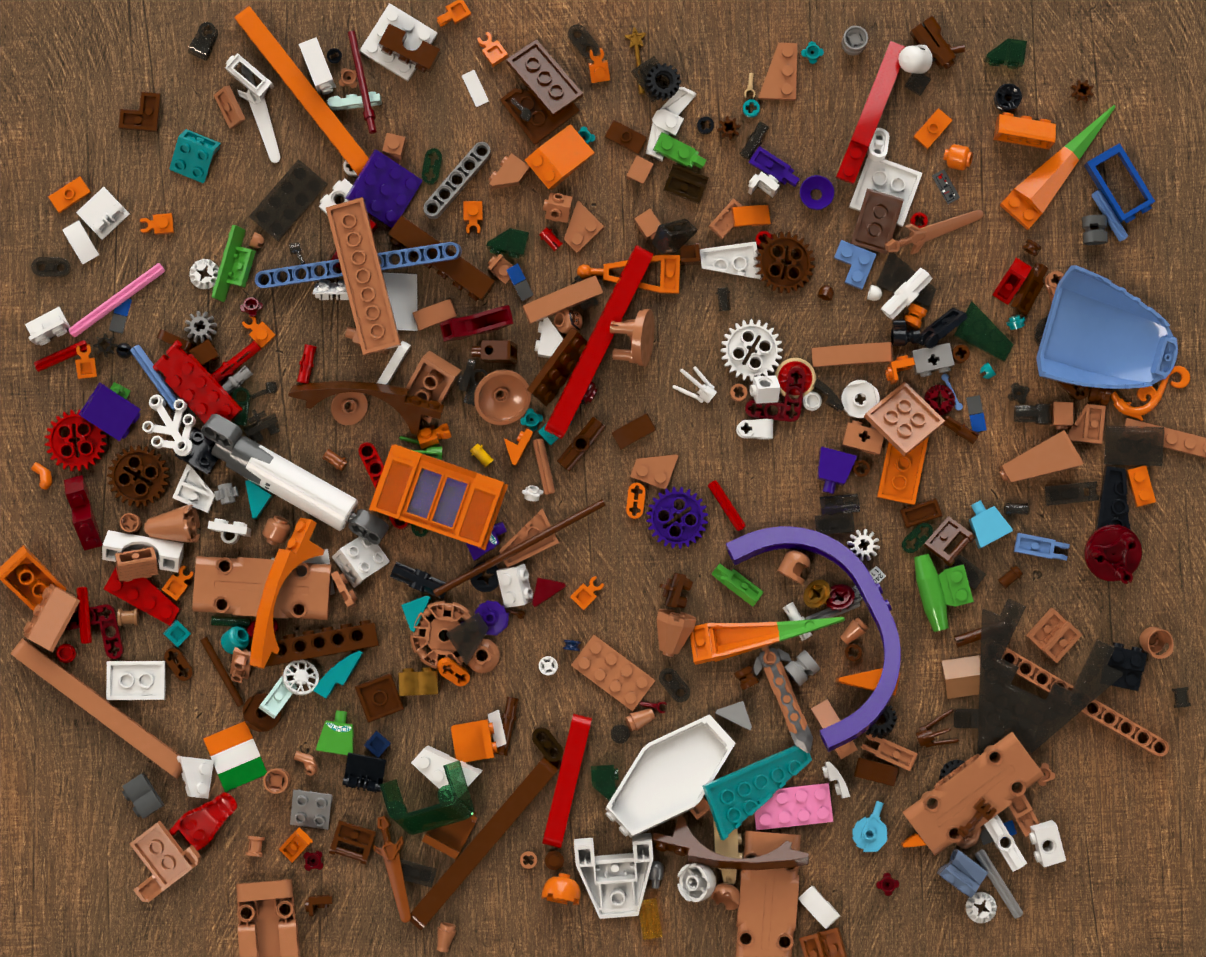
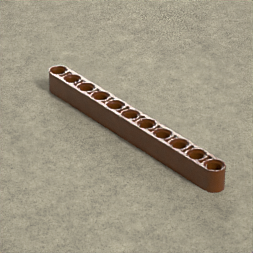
(482, 843)

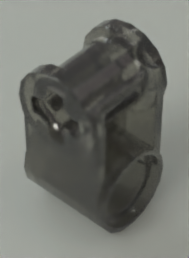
(203, 44)

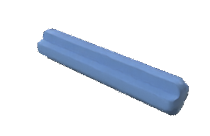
(1112, 219)

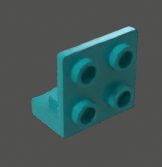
(193, 155)

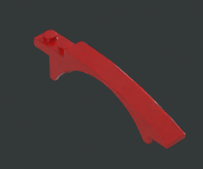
(871, 114)

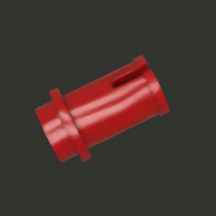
(549, 238)

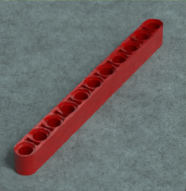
(598, 342)

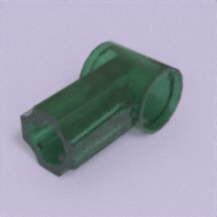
(242, 417)

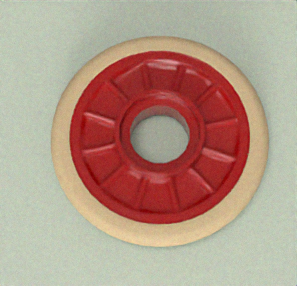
(782, 374)

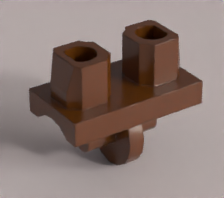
(673, 590)

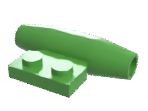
(940, 590)

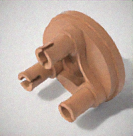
(641, 335)

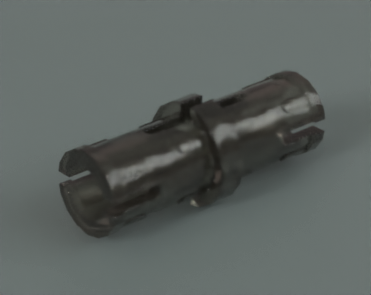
(754, 140)

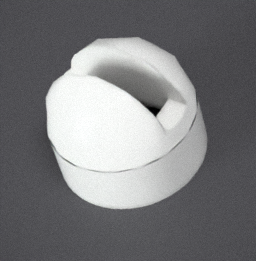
(874, 293)

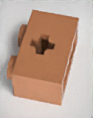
(853, 441)

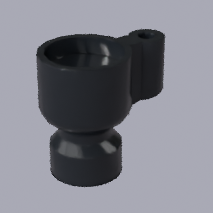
(901, 336)

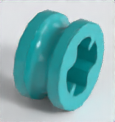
(747, 104)

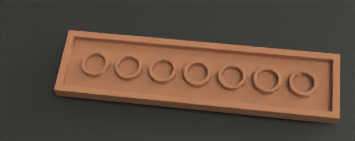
(363, 276)

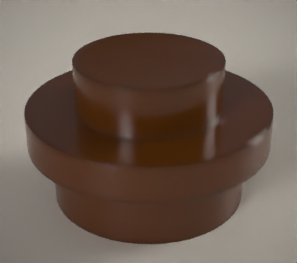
(554, 860)

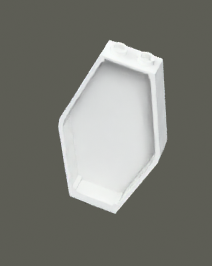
(669, 776)

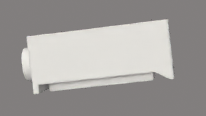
(233, 61)

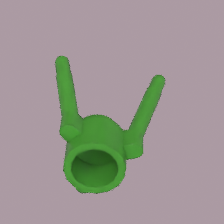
(434, 451)

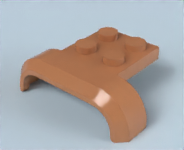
(163, 859)

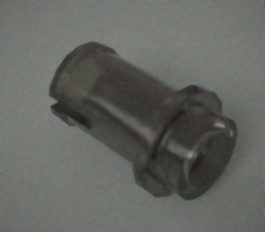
(723, 299)
(1016, 508)

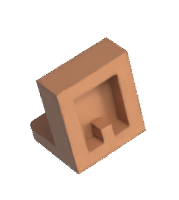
(498, 267)

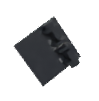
(201, 453)
(364, 772)

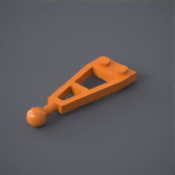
(668, 278)

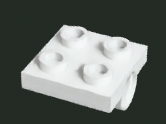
(237, 528)

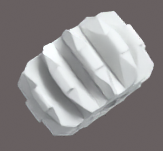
(857, 541)

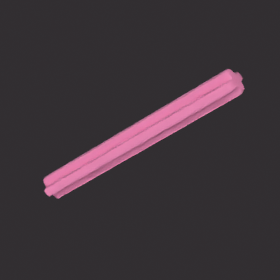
(116, 300)

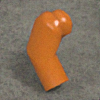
(45, 475)

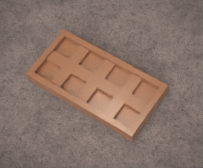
(613, 673)

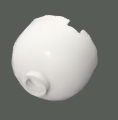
(696, 882)

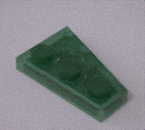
(983, 334)

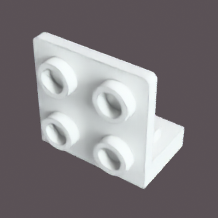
(47, 326)
(360, 560)

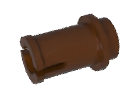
(1011, 576)

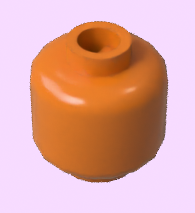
(958, 157)

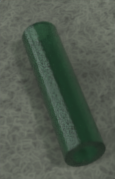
(230, 621)

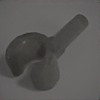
(525, 114)
(295, 249)
(271, 388)

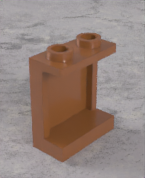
(451, 837)

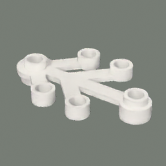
(171, 427)

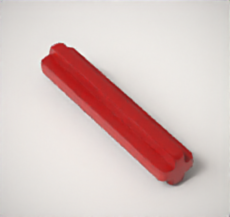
(59, 356)
(726, 505)
(84, 615)

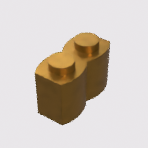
(418, 683)

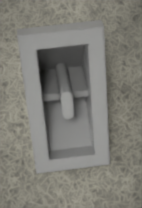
(736, 713)

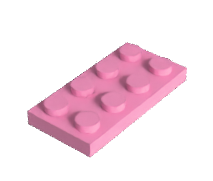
(796, 807)

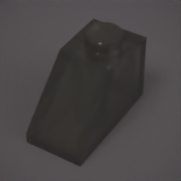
(673, 235)

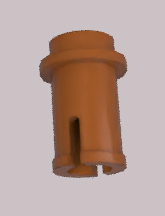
(335, 460)

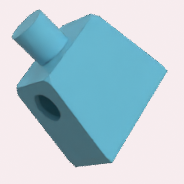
(987, 524)

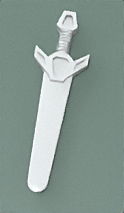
(262, 117)

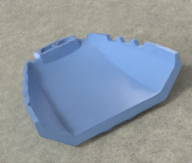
(1103, 336)

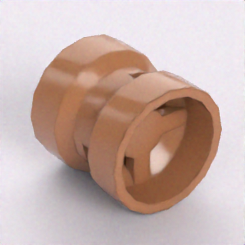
(127, 522)

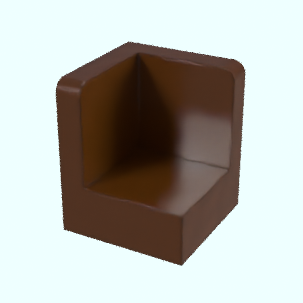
(690, 255)
(205, 352)

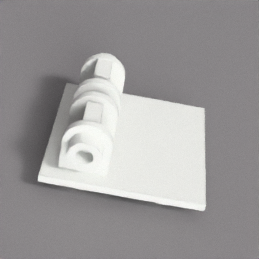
(103, 213)
(325, 288)

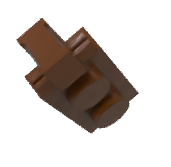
(1029, 289)

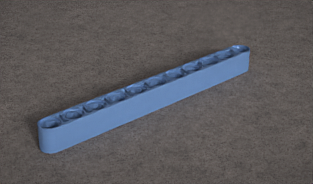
(330, 272)

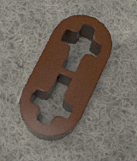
(170, 339)
(1071, 390)
(182, 661)

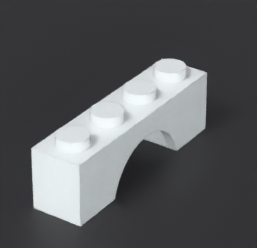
(168, 553)

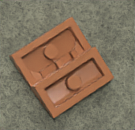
(1054, 635)

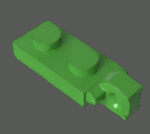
(678, 151)
(738, 584)

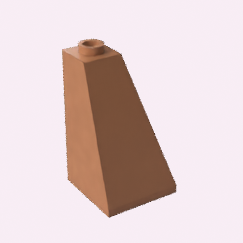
(1049, 457)

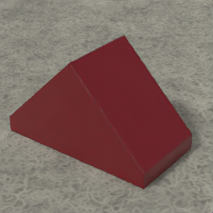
(546, 589)

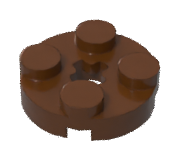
(251, 715)

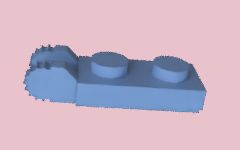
(1039, 546)

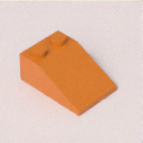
(559, 157)
(27, 577)
(864, 680)

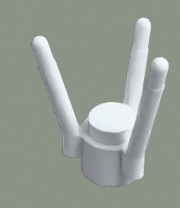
(706, 391)

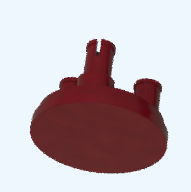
(1113, 553)

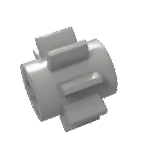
(226, 493)

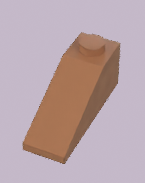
(827, 716)

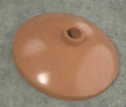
(505, 407)

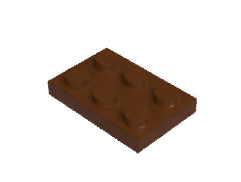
(876, 220)

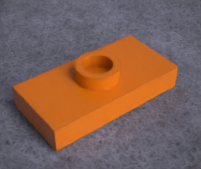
(932, 128)
(69, 194)

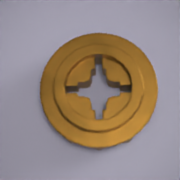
(810, 597)

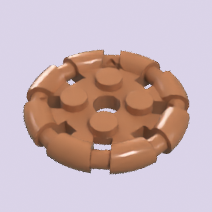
(432, 632)

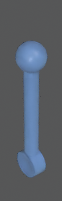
(958, 406)

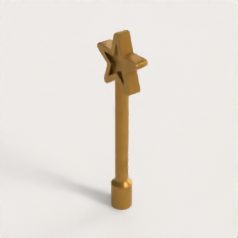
(636, 41)

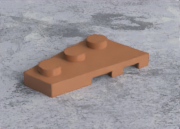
(782, 74)
(534, 526)

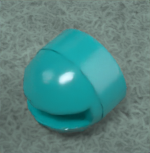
(989, 371)

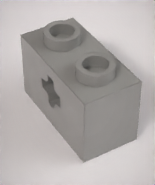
(940, 352)

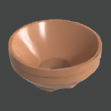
(492, 660)

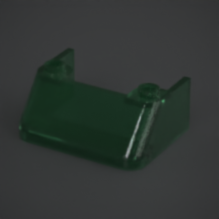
(453, 807)

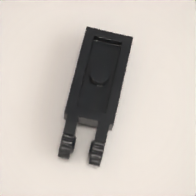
(941, 327)

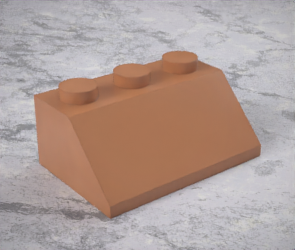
(51, 617)

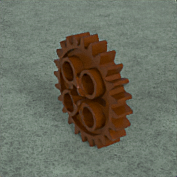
(767, 259)
(147, 461)

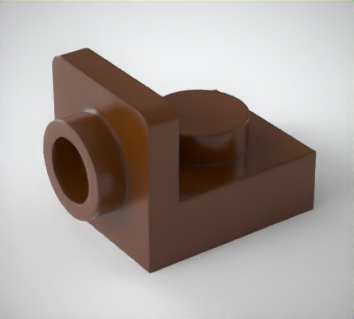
(321, 901)

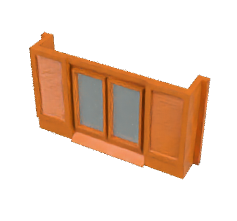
(438, 496)

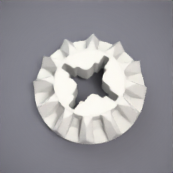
(201, 265)
(984, 916)

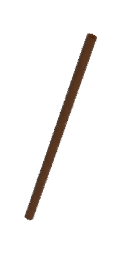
(518, 548)

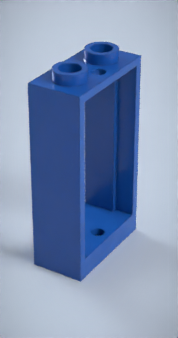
(1101, 185)

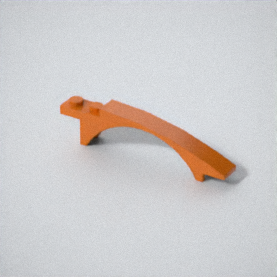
(297, 551)

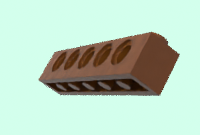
(369, 640)

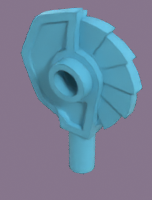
(870, 832)

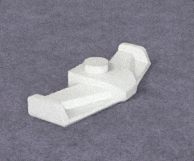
(668, 119)

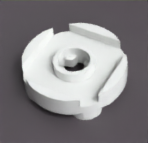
(851, 392)

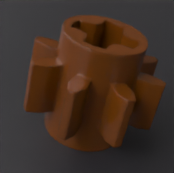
(1080, 96)
(727, 123)

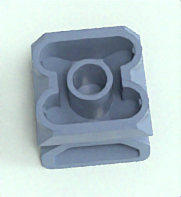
(963, 873)

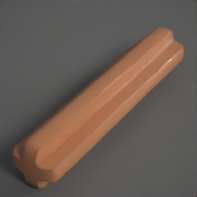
(543, 465)

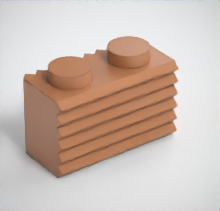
(136, 564)

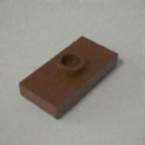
(625, 137)

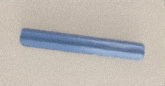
(154, 376)

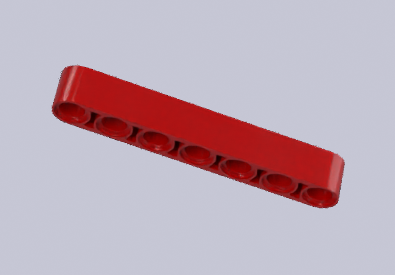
(567, 780)

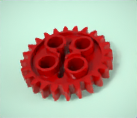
(58, 443)

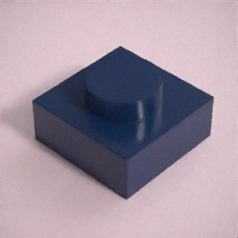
(377, 744)

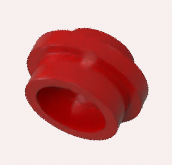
(66, 653)

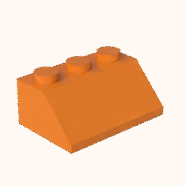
(1025, 131)

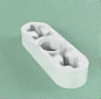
(394, 363)

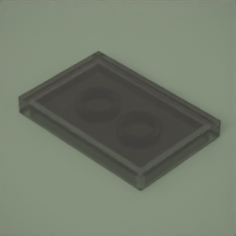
(1134, 445)

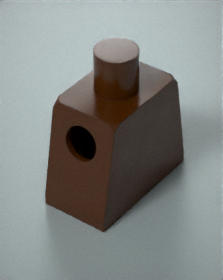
(503, 351)

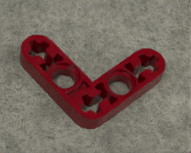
(782, 406)
(104, 624)

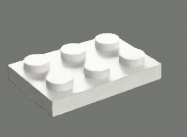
(136, 680)

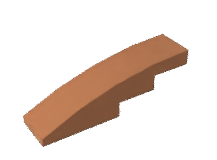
(562, 299)
(852, 354)

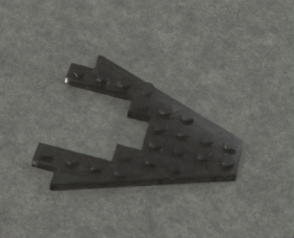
(1012, 709)

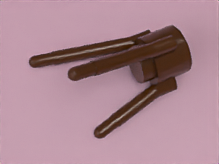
(926, 736)

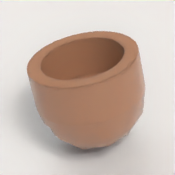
(256, 241)

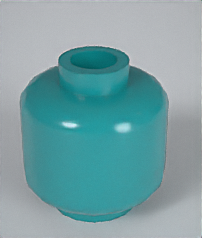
(234, 638)

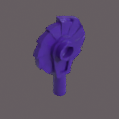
(494, 616)

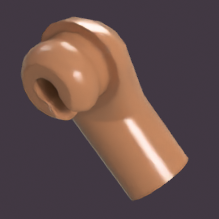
(309, 762)

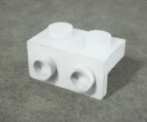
(764, 182)
(515, 586)

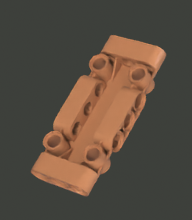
(244, 586)
(966, 785)
(767, 899)
(268, 929)

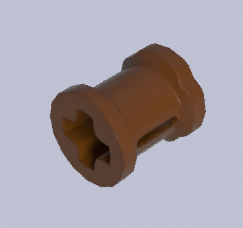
(962, 348)

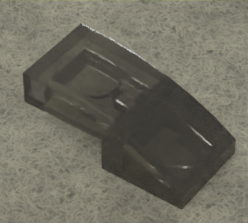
(832, 400)

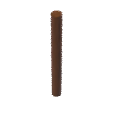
(222, 672)

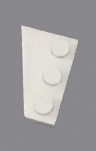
(731, 259)

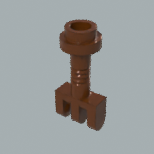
(981, 812)

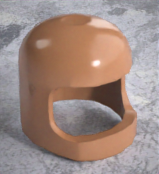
(793, 564)
(1158, 639)

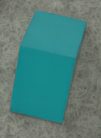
(257, 498)
(413, 609)

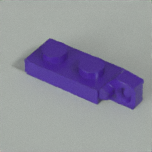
(773, 166)

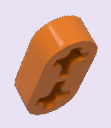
(640, 502)
(451, 675)

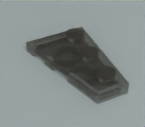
(896, 273)

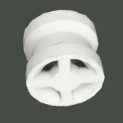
(547, 667)

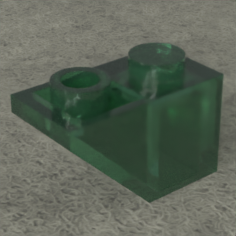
(1008, 53)
(510, 242)
(604, 779)

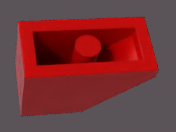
(1012, 281)

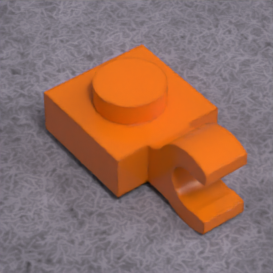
(456, 11)

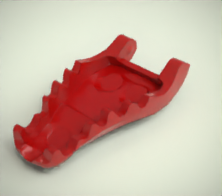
(202, 823)

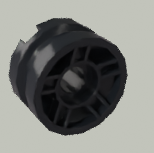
(1010, 90)

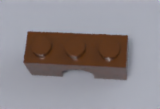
(423, 58)

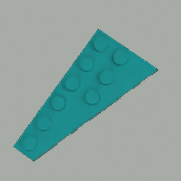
(749, 788)

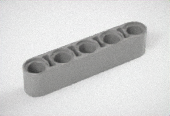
(459, 171)

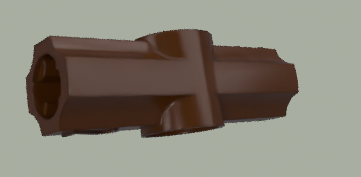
(572, 453)

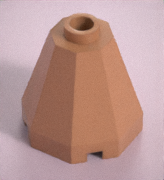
(673, 630)

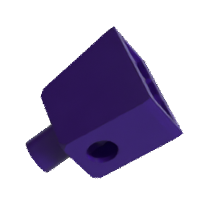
(834, 468)

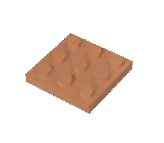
(904, 418)

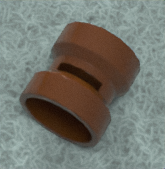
(1100, 394)
(746, 677)

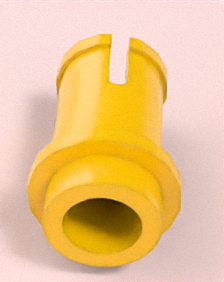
(482, 456)

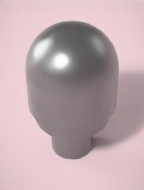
(656, 874)

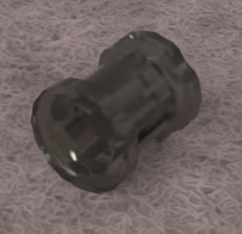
(1181, 697)

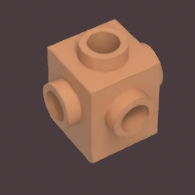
(557, 207)

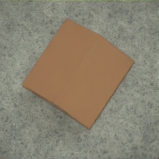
(961, 676)

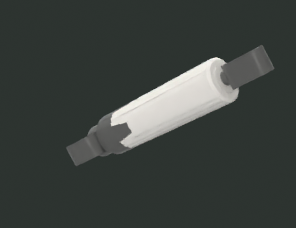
(290, 481)

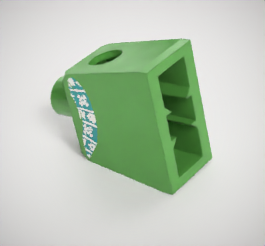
(337, 735)

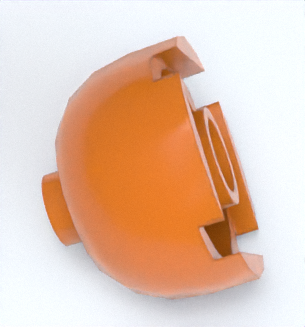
(561, 890)

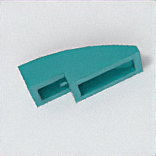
(338, 674)

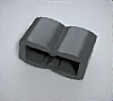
(143, 796)

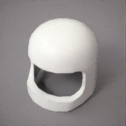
(915, 60)

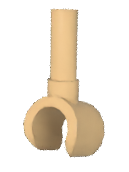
(750, 85)

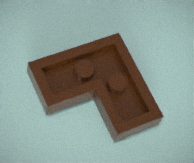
(146, 117)

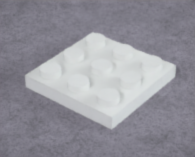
(415, 32)
(888, 179)

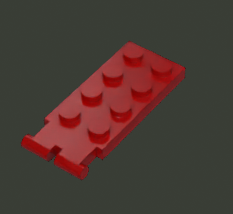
(195, 385)

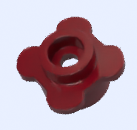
(251, 302)
(308, 860)
(892, 884)

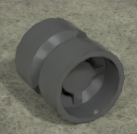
(1096, 236)

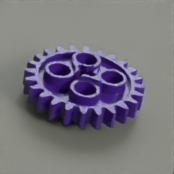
(666, 503)

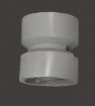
(854, 40)
(802, 668)

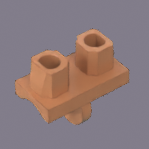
(240, 665)

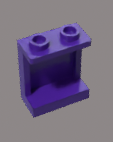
(110, 412)

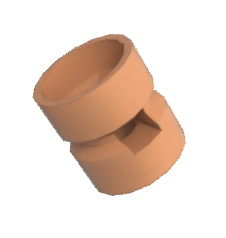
(277, 780)

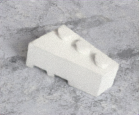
(431, 762)

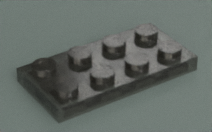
(288, 200)

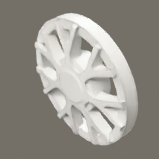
(300, 677)

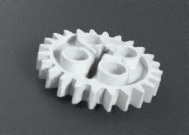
(736, 341)

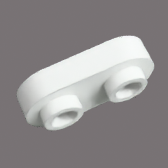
(879, 145)

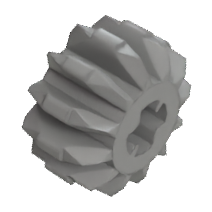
(194, 331)

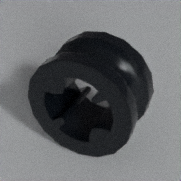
(704, 119)

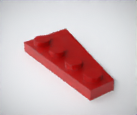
(144, 596)

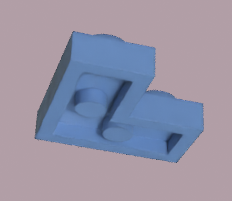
(860, 261)

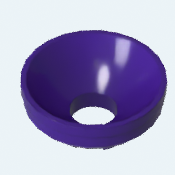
(823, 185)

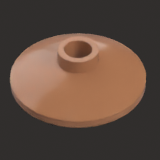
(351, 414)

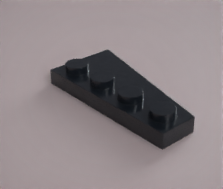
(1113, 499)

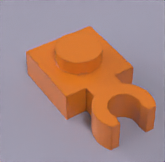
(493, 50)
(598, 69)
(473, 212)
(160, 224)
(260, 333)
(86, 365)
(429, 436)
(176, 585)
(585, 595)

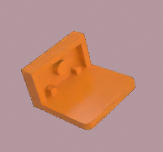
(473, 741)

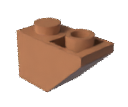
(510, 174)

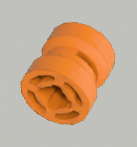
(915, 315)

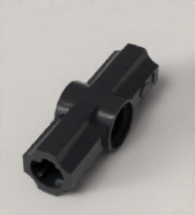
(416, 579)

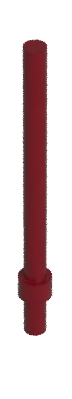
(369, 114)

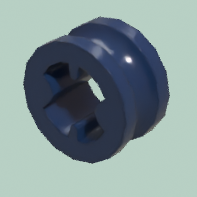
(572, 645)

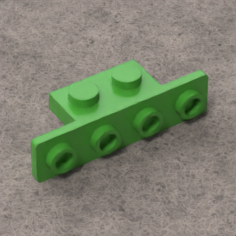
(234, 265)

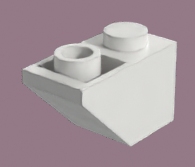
(549, 339)

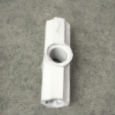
(906, 293)
(1011, 852)

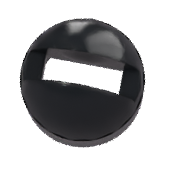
(336, 59)
(124, 355)

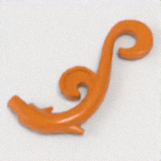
(1155, 396)

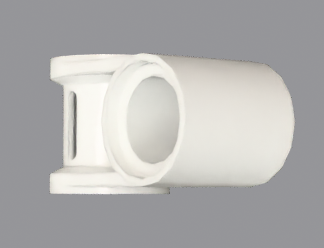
(758, 429)

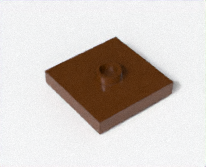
(379, 698)

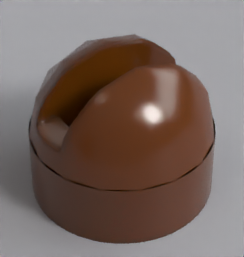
(826, 293)

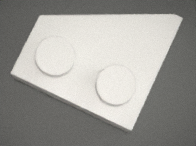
(194, 491)
(196, 775)

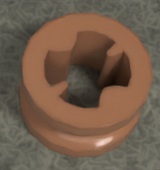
(744, 391)
(528, 866)

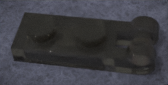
(1070, 493)

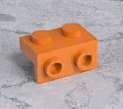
(900, 364)

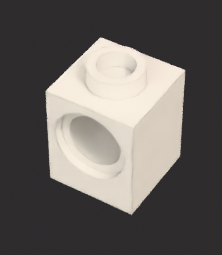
(765, 389)

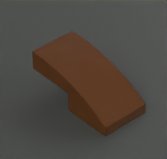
(634, 431)
(876, 772)

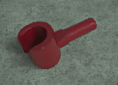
(653, 705)

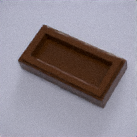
(920, 513)

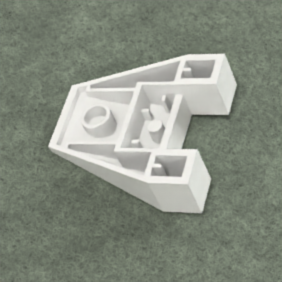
(616, 880)

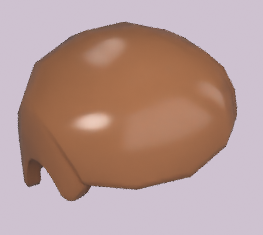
(726, 894)

